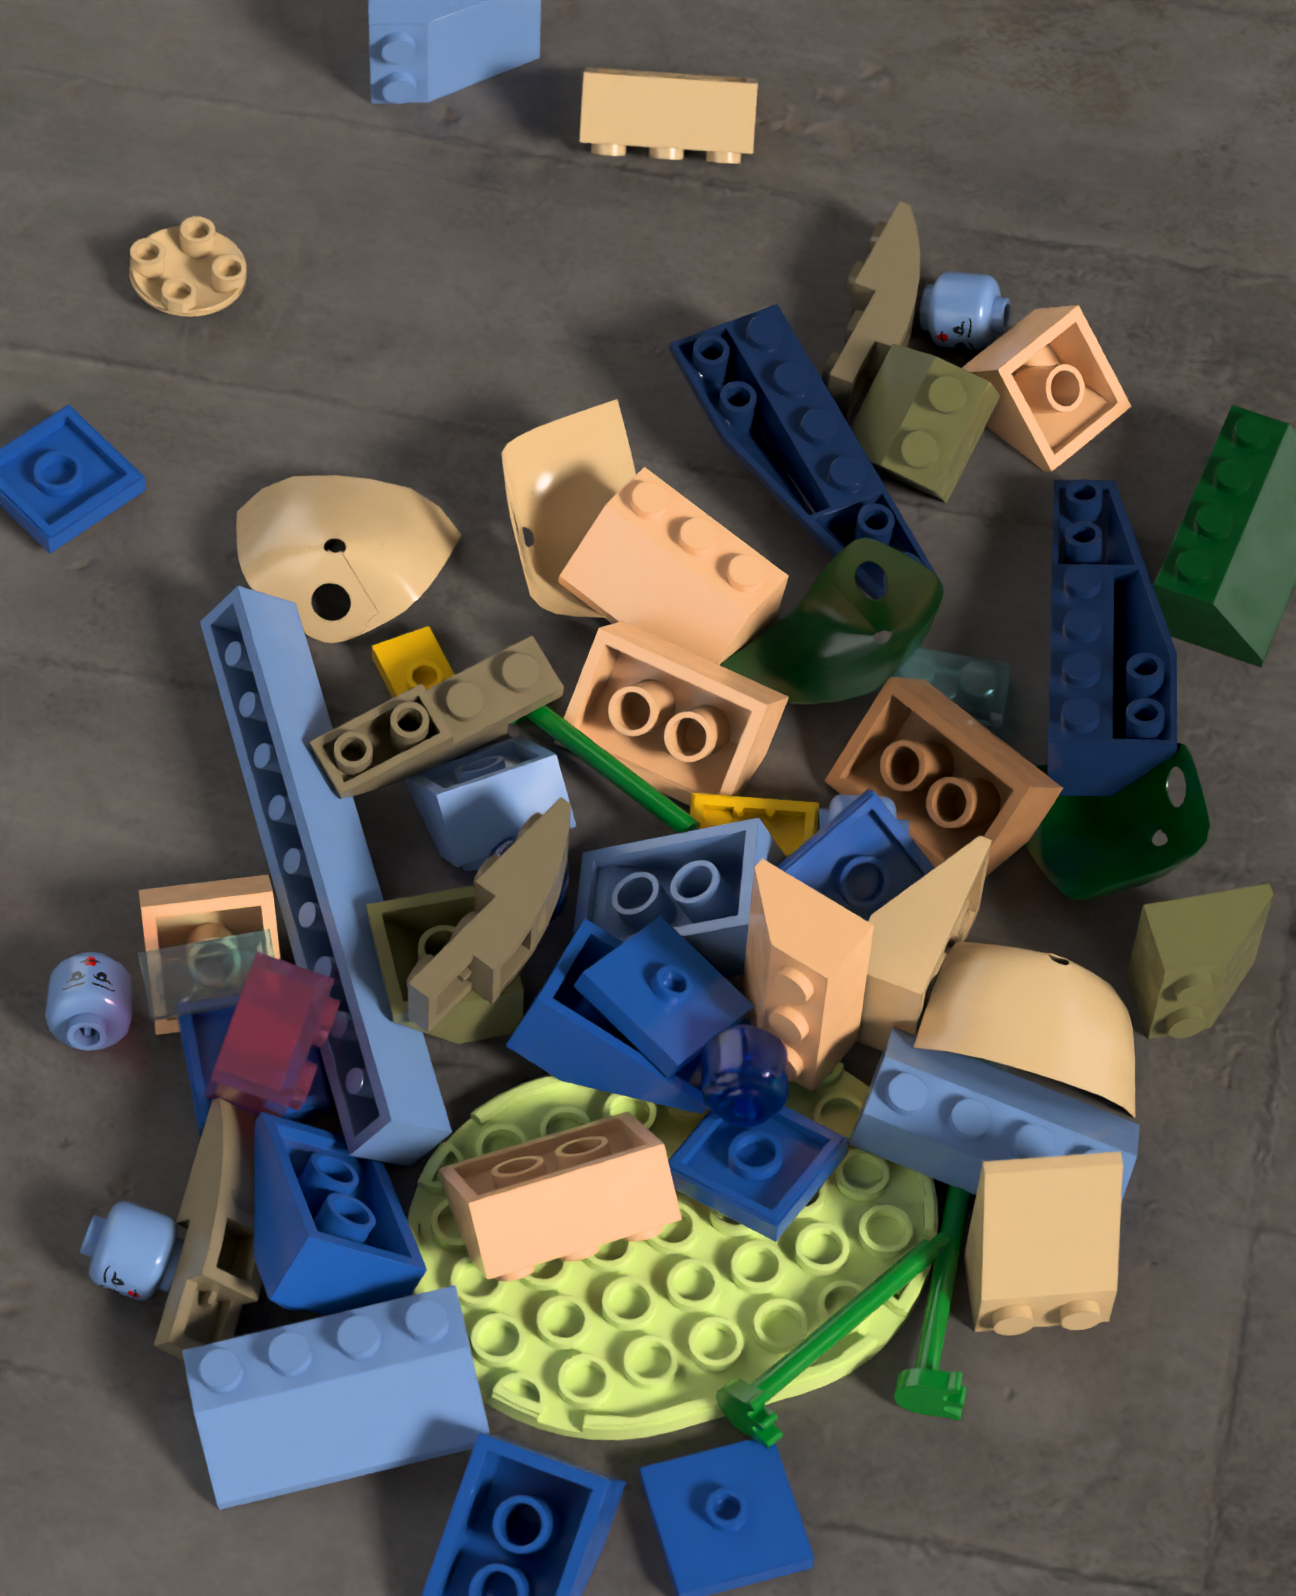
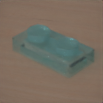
(970, 682)
(199, 974)

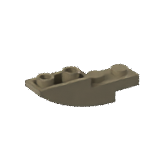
(881, 307)
(437, 723)
(509, 918)
(217, 1256)

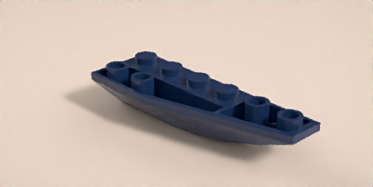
(793, 435)
(1107, 648)

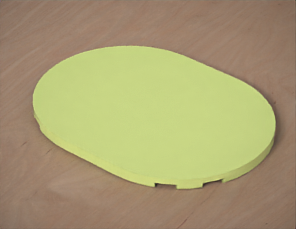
(664, 1322)

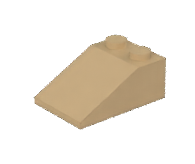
(914, 939)
(1045, 1242)

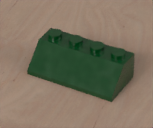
(1236, 542)

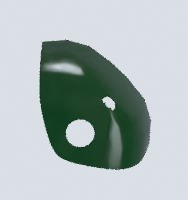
(827, 640)
(1106, 842)

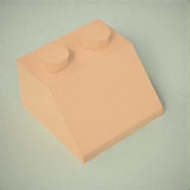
(1051, 385)
(204, 913)

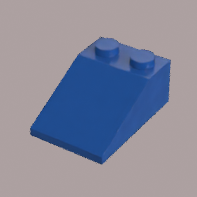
(583, 1047)
(327, 1223)
(523, 1524)

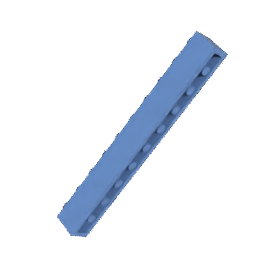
(321, 875)

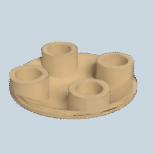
(187, 269)

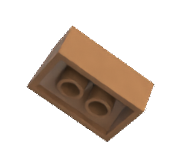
(943, 773)

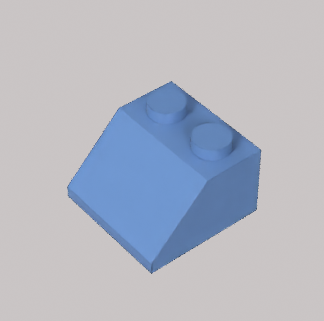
(486, 797)

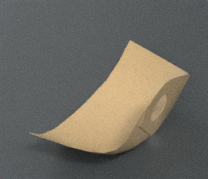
(557, 488)
(390, 558)
(1033, 1016)

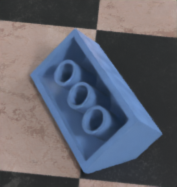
(955, 1112)
(335, 1397)

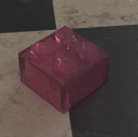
(270, 1036)

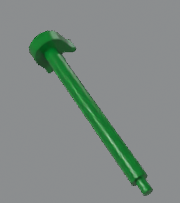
(612, 769)
(925, 1387)
(745, 1402)

